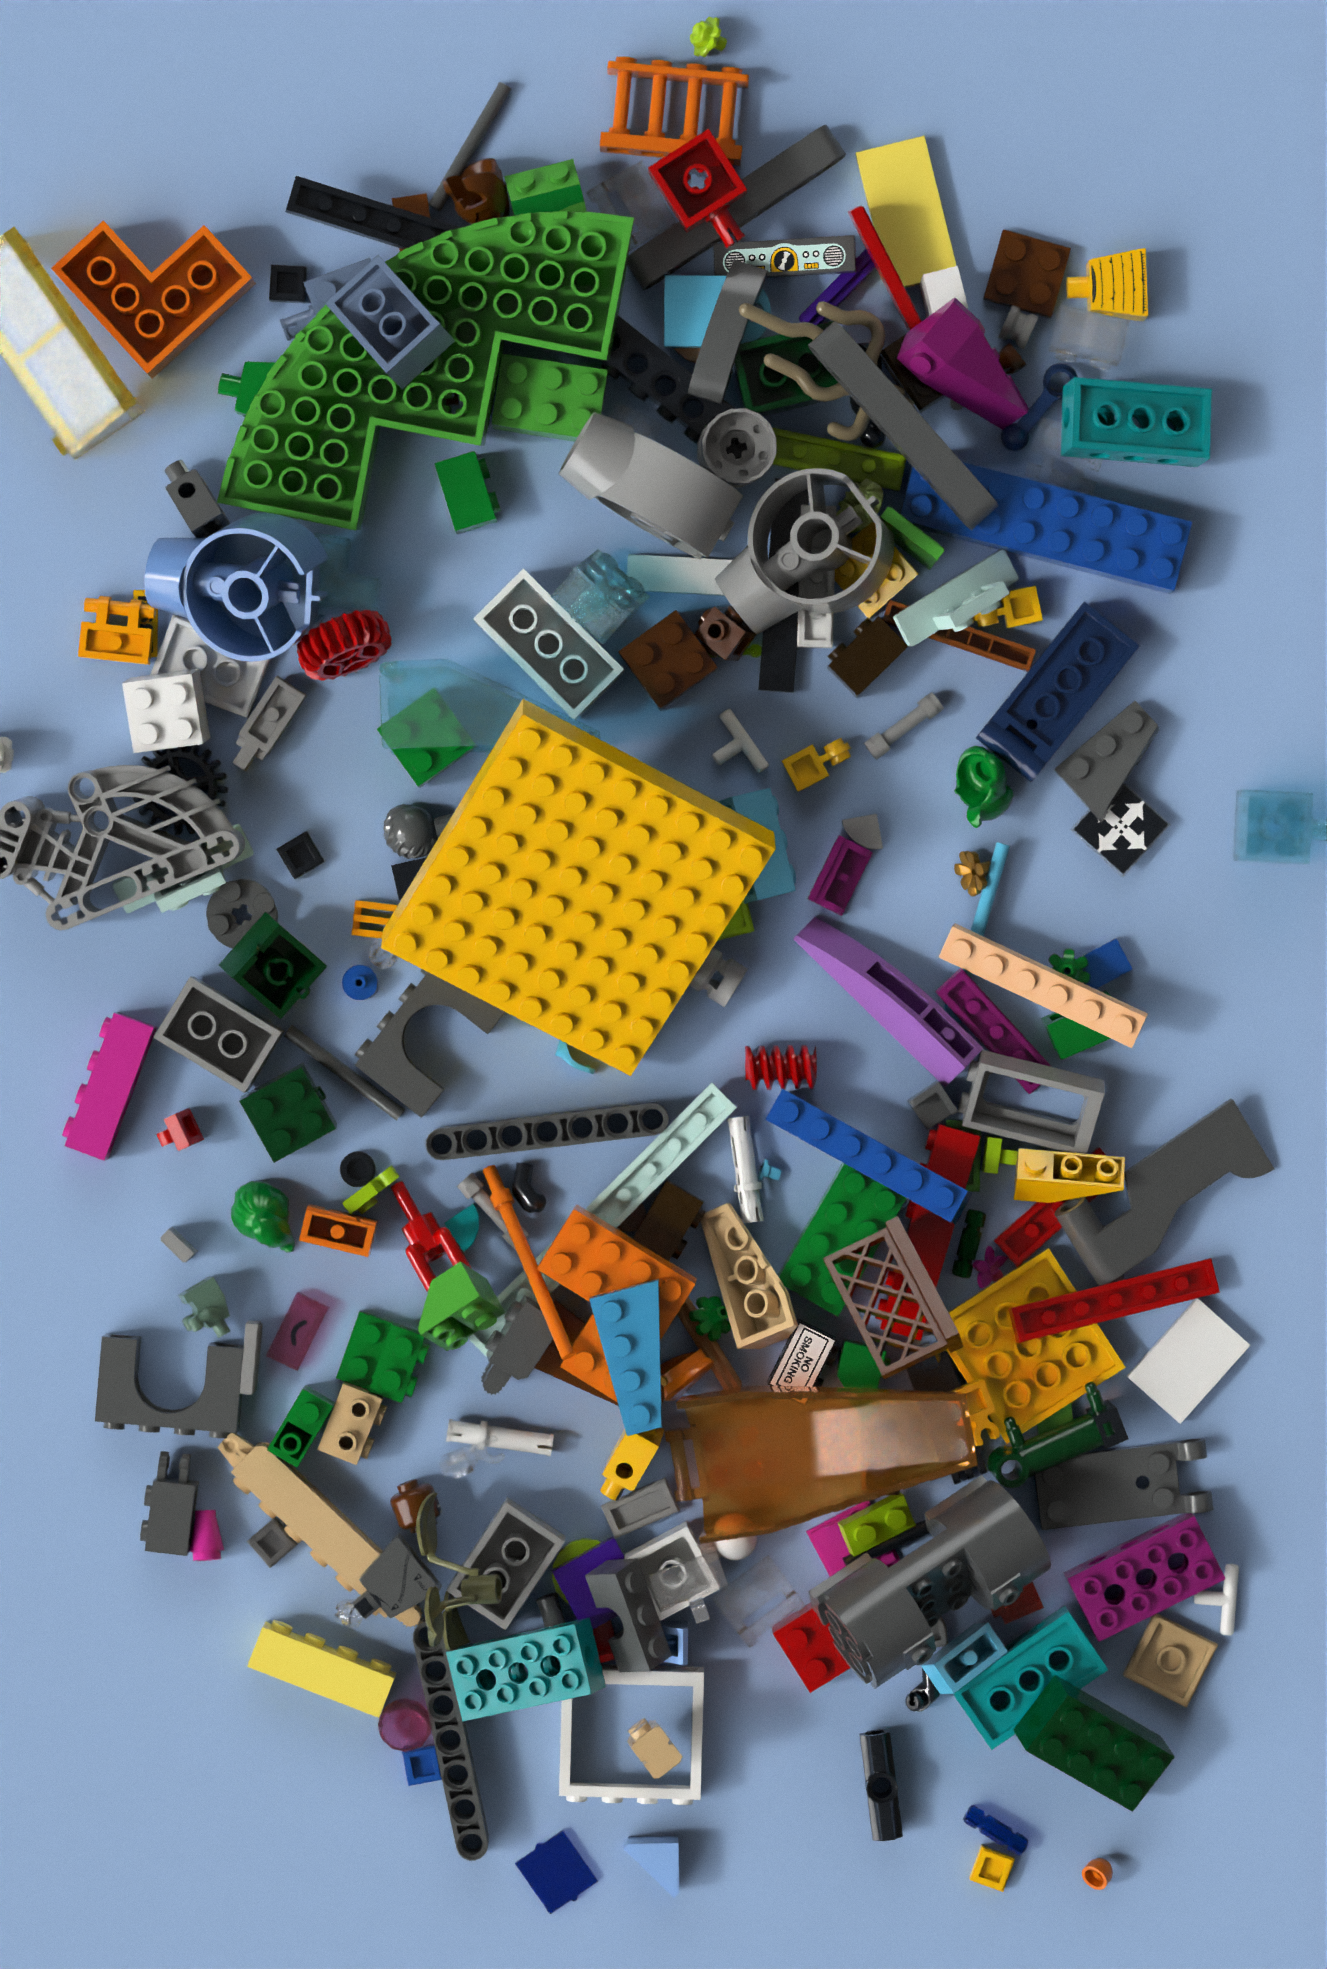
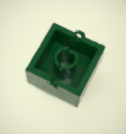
(273, 965)
(288, 1112)

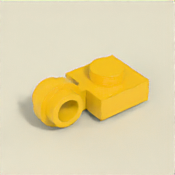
(1018, 609)
(807, 766)

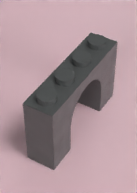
(386, 1056)
(123, 1401)

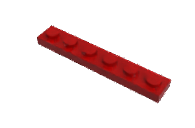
(1113, 1300)

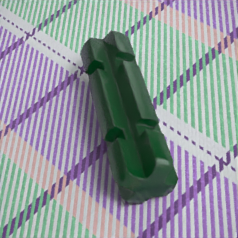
(969, 1243)

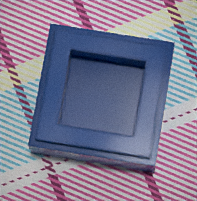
(421, 1765)

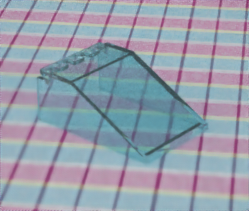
(447, 706)

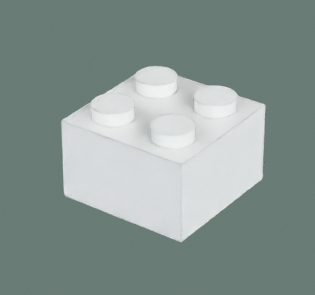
(166, 710)

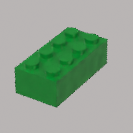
(847, 1212)

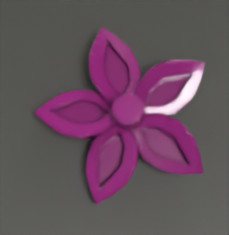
(988, 1268)

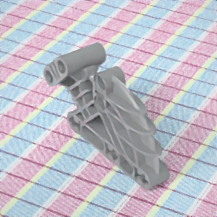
(34, 845)

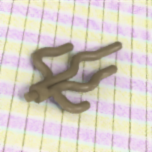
(811, 331)

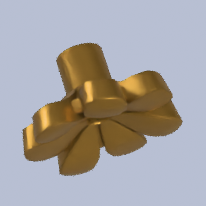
(972, 871)

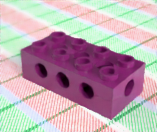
(1162, 1591)

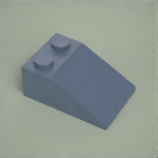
(390, 322)

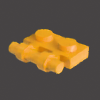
(117, 642)

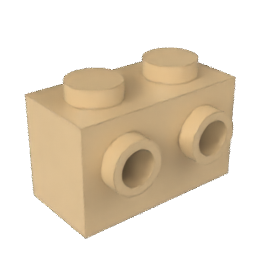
(351, 1423)

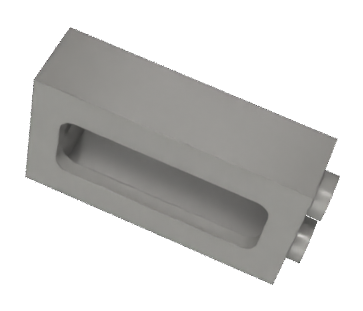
(1024, 1125)

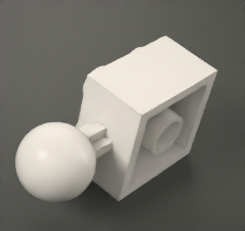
(680, 1546)

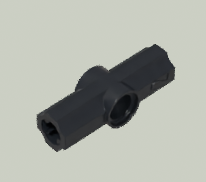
(884, 1806)

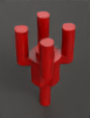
(425, 1238)

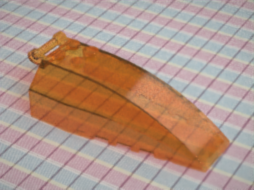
(810, 1451)

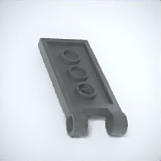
(1104, 1489)

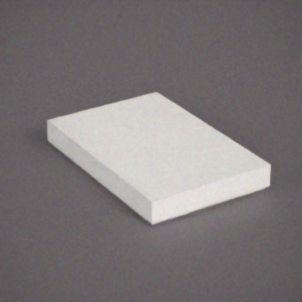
(224, 680)
(1188, 1360)

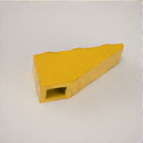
(1065, 1175)

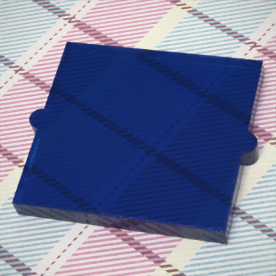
(556, 1871)

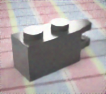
(171, 1509)

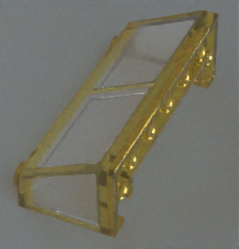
(57, 355)

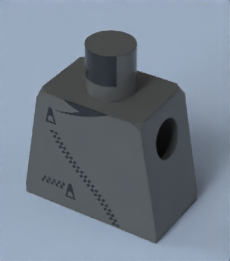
(395, 1580)

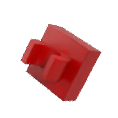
(181, 1130)

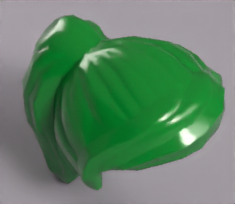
(982, 785)
(263, 1215)

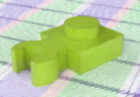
(364, 1198)

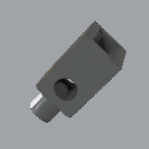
(194, 500)

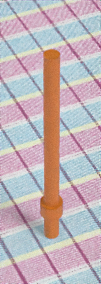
(503, 1201)

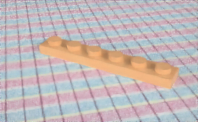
(1043, 985)

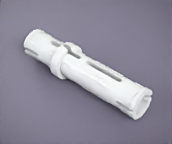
(745, 1169)
(507, 1438)

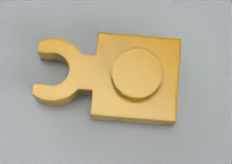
(980, 1407)

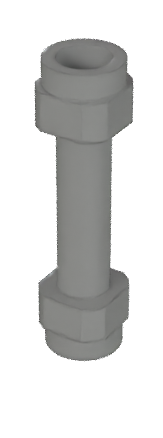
(927, 708)
(472, 1187)

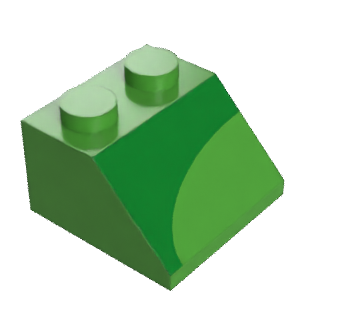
(546, 189)

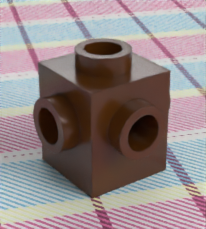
(724, 633)

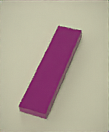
(988, 1022)

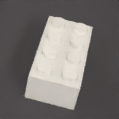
(548, 645)

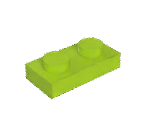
(876, 1524)

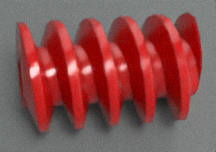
(780, 1067)

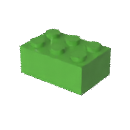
(546, 397)

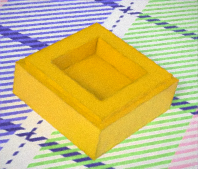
(992, 1868)

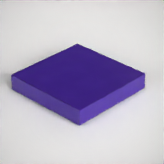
(575, 1586)

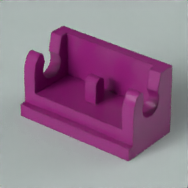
(839, 875)

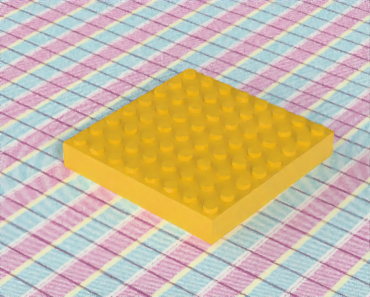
(577, 888)

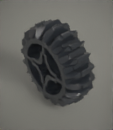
(209, 779)

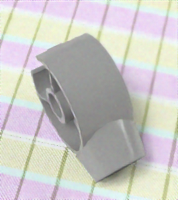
(651, 485)
(759, 585)

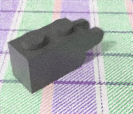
(517, 1346)

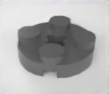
(233, 895)

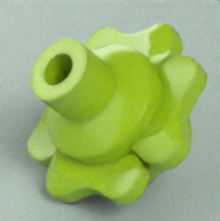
(707, 36)

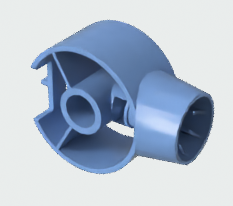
(189, 584)

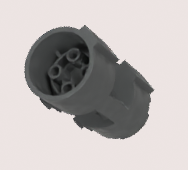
(885, 1613)

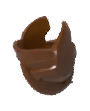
(479, 192)

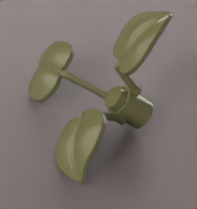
(474, 1590)

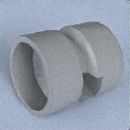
(730, 969)

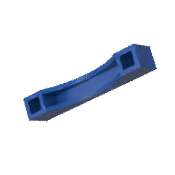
(869, 1156)

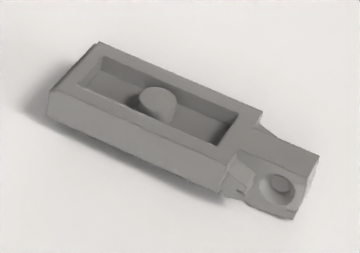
(267, 722)

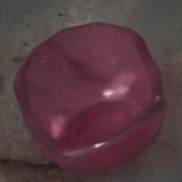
(404, 1724)

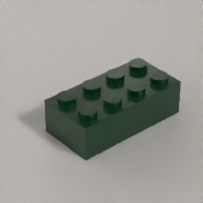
(1093, 1743)

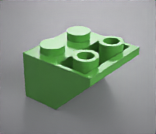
(458, 1307)

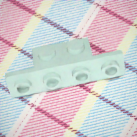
(958, 599)
(178, 895)

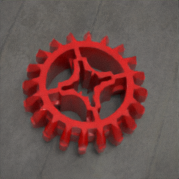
(344, 645)

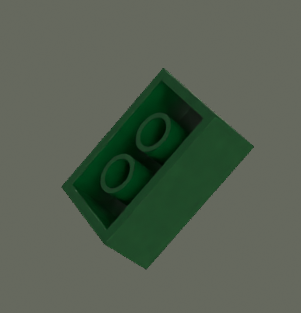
(768, 390)

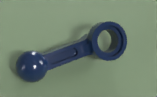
(1016, 434)

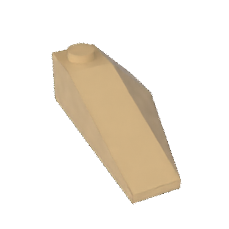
(750, 1288)

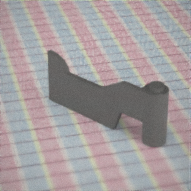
(1158, 1187)

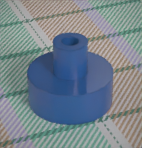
(368, 986)

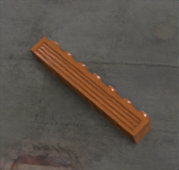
(975, 642)

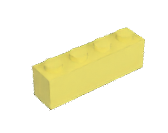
(322, 1669)

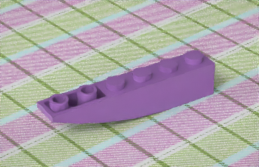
(892, 1001)

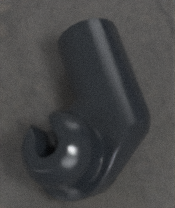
(524, 1192)
(922, 1695)

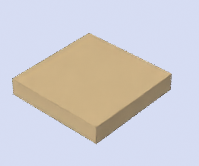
(1170, 1659)

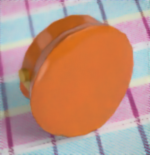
(683, 1372)

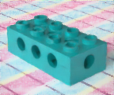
(1148, 403)
(1027, 1653)
(514, 1688)

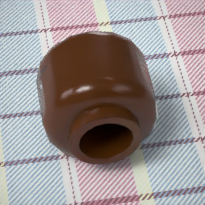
(408, 1501)

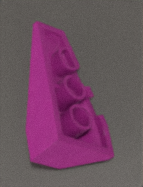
(957, 361)

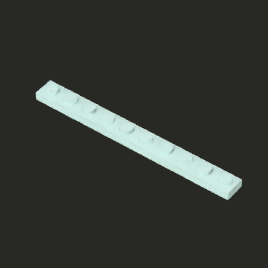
(633, 1185)

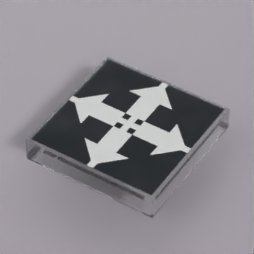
(1125, 831)

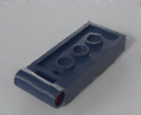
(1057, 691)

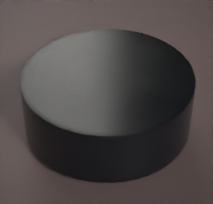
(357, 1169)

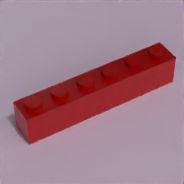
(952, 1158)

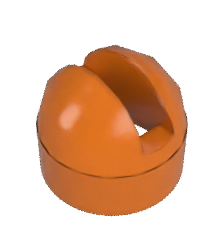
(1097, 1873)

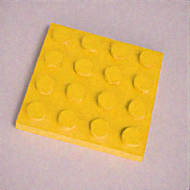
(1036, 1375)

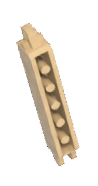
(307, 1514)

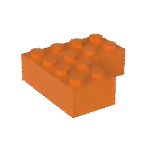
(155, 311)
(598, 1259)

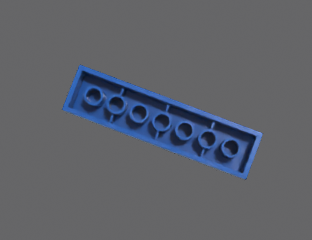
(1061, 528)

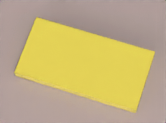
(906, 208)

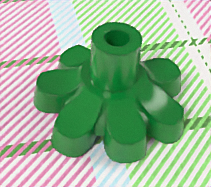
(1069, 961)
(711, 1317)

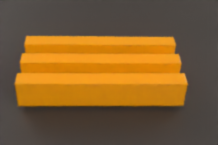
(358, 918)

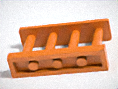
(653, 142)

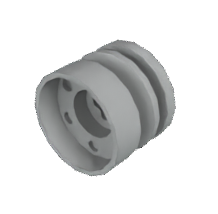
(747, 430)

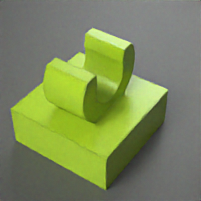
(994, 1154)

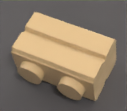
(653, 1747)

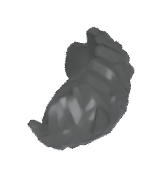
(410, 831)

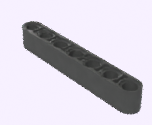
(764, 189)
(903, 425)
(530, 1138)
(451, 1755)

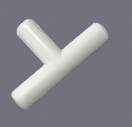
(740, 743)
(1226, 1599)

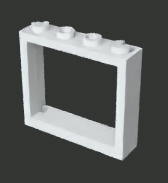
(644, 1793)

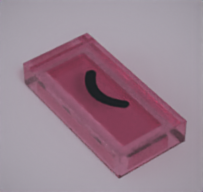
(297, 1331)

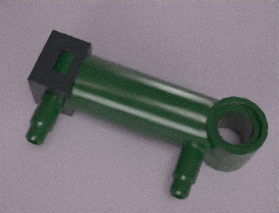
(1096, 1428)

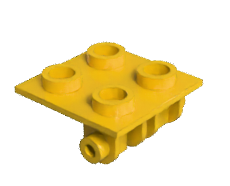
(898, 577)

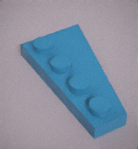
(631, 1344)

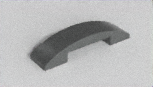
(725, 332)

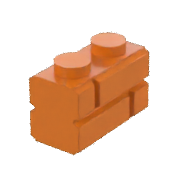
(338, 1230)

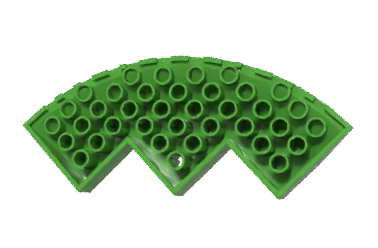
(322, 405)

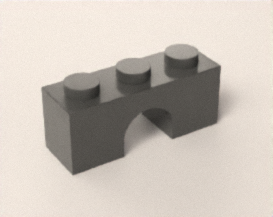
(624, 1590)

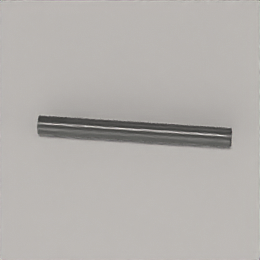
(472, 142)
(344, 1072)

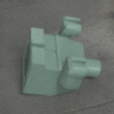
(207, 1306)

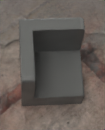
(932, 1105)

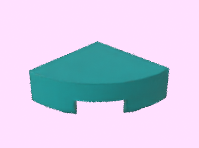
(464, 1226)

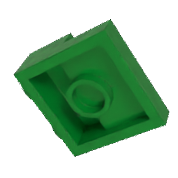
(383, 1357)

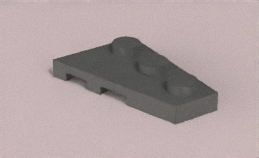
(1105, 761)

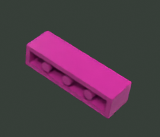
(110, 1085)

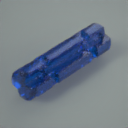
(995, 1830)

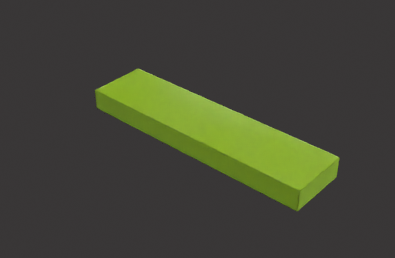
(857, 462)

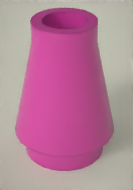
(206, 1537)

